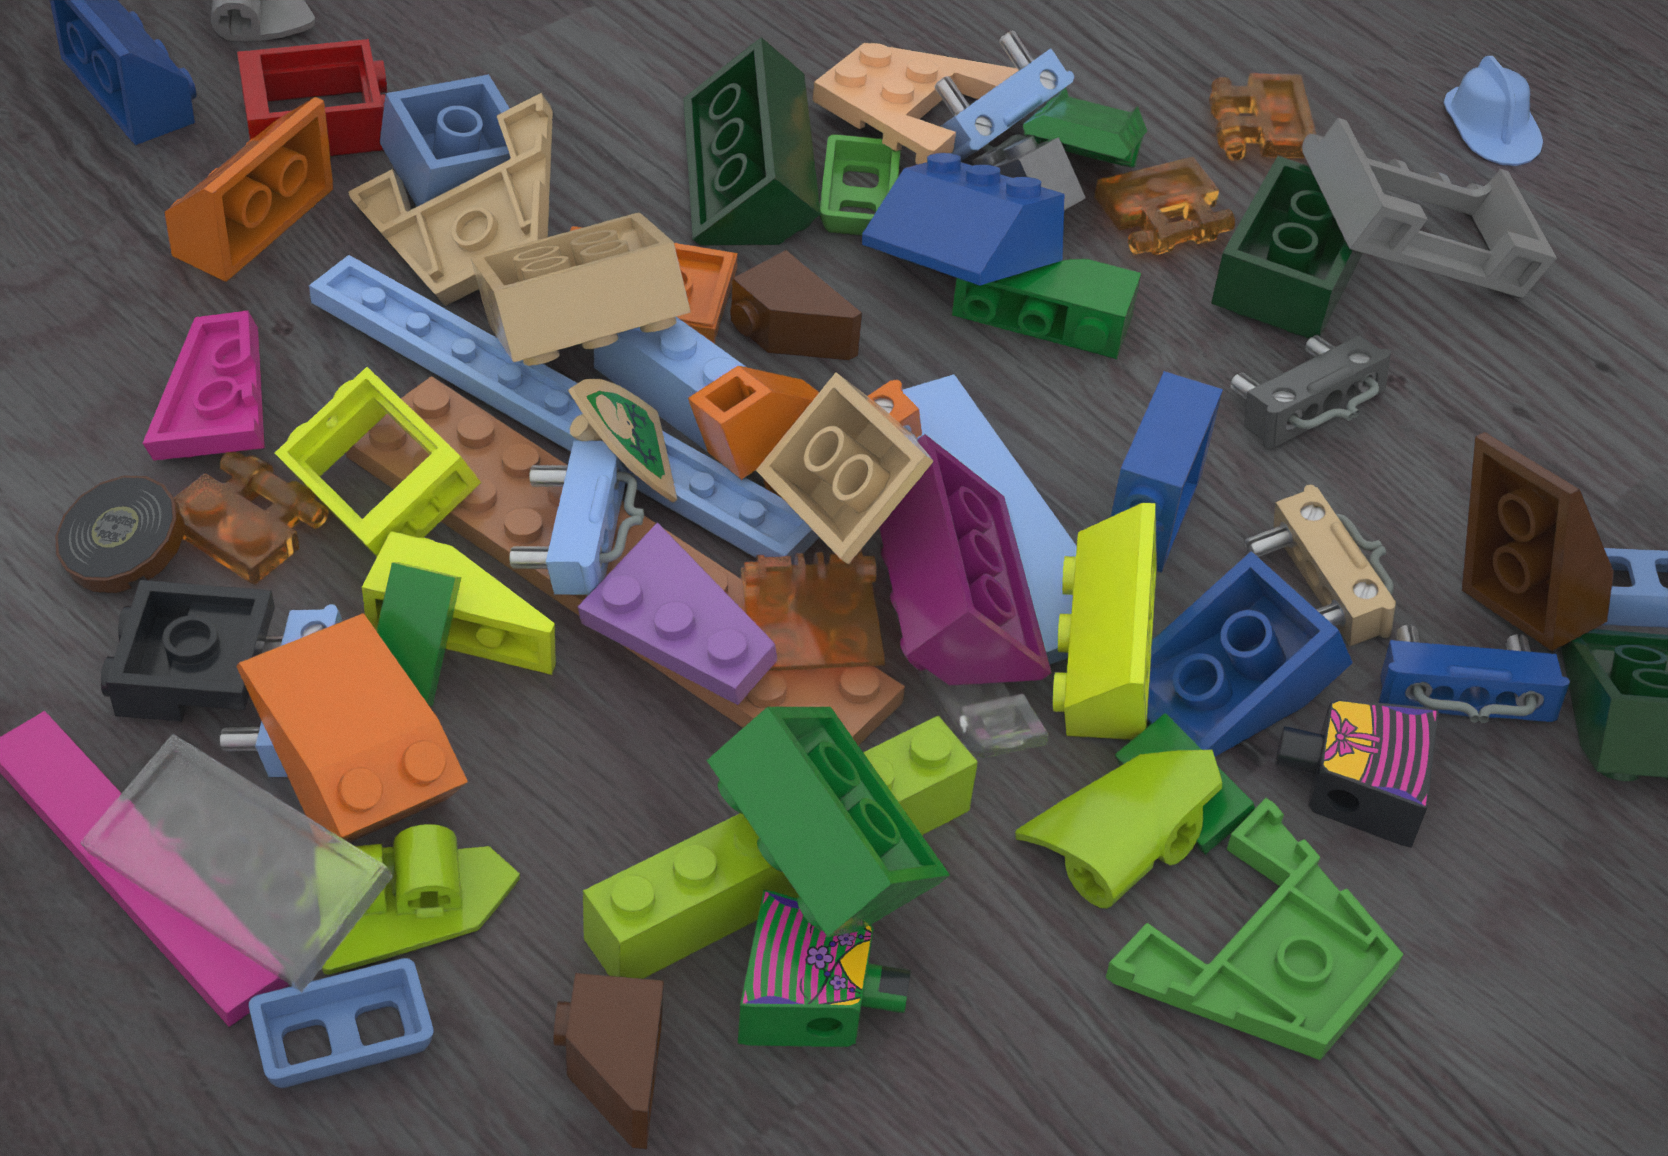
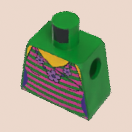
(809, 984)

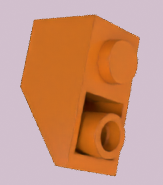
(748, 415)

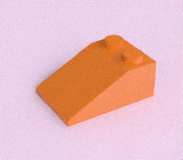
(351, 729)

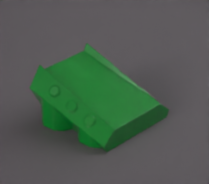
(1089, 129)

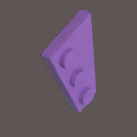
(679, 618)

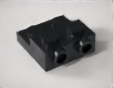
(184, 648)

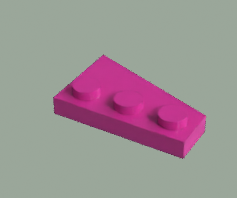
(212, 392)

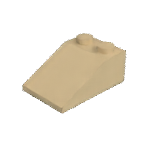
(844, 466)

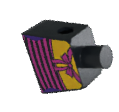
(1367, 766)

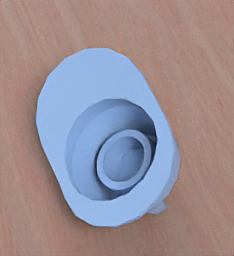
(1495, 114)

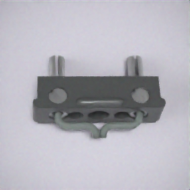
(1314, 390)

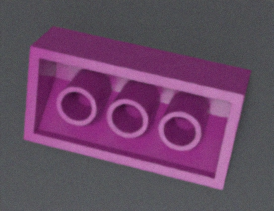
(961, 579)

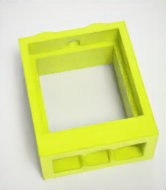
(417, 501)

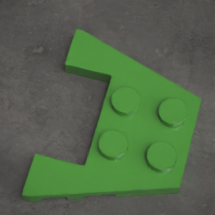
(1292, 969)

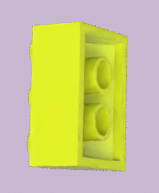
(1109, 627)

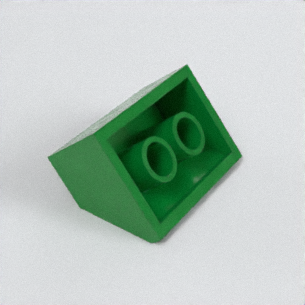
(825, 818)

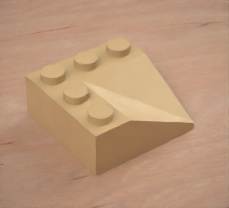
(581, 288)

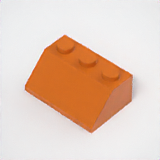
(254, 194)

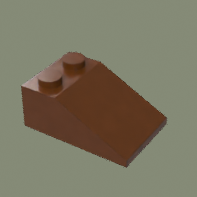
(1533, 548)

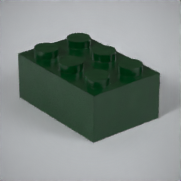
(1286, 255)

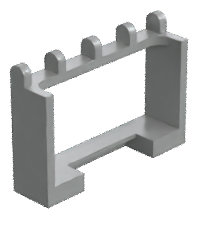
(1392, 226)

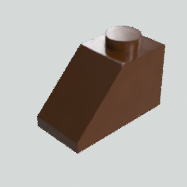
(794, 311)
(614, 1047)

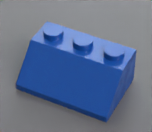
(124, 67)
(968, 220)

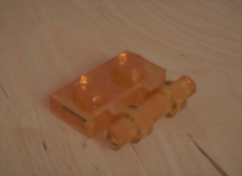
(1278, 117)
(1159, 193)
(234, 529)

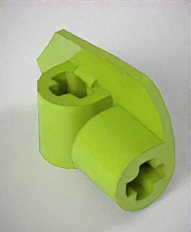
(1128, 821)
(430, 899)

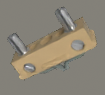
(1328, 555)

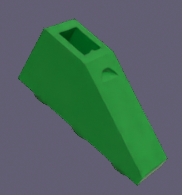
(1063, 303)

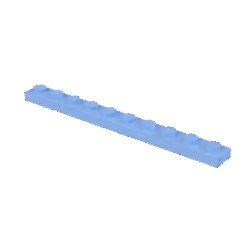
(540, 400)

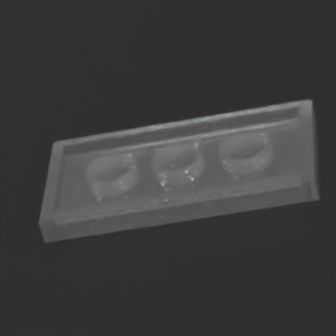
(237, 861)

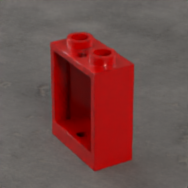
(318, 72)

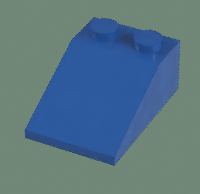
(1242, 658)

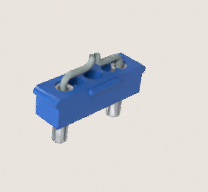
(1473, 679)

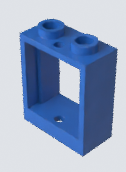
(1169, 455)

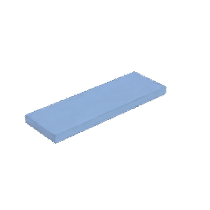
(962, 430)

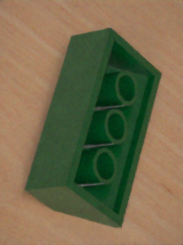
(750, 152)

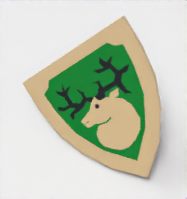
(627, 428)

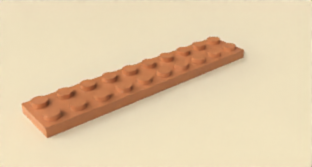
(512, 513)

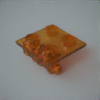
(815, 611)

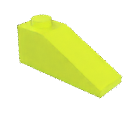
(487, 615)

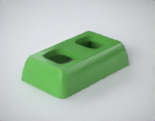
(857, 155)

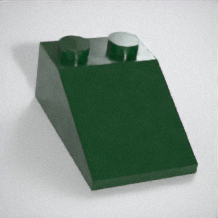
(1620, 701)

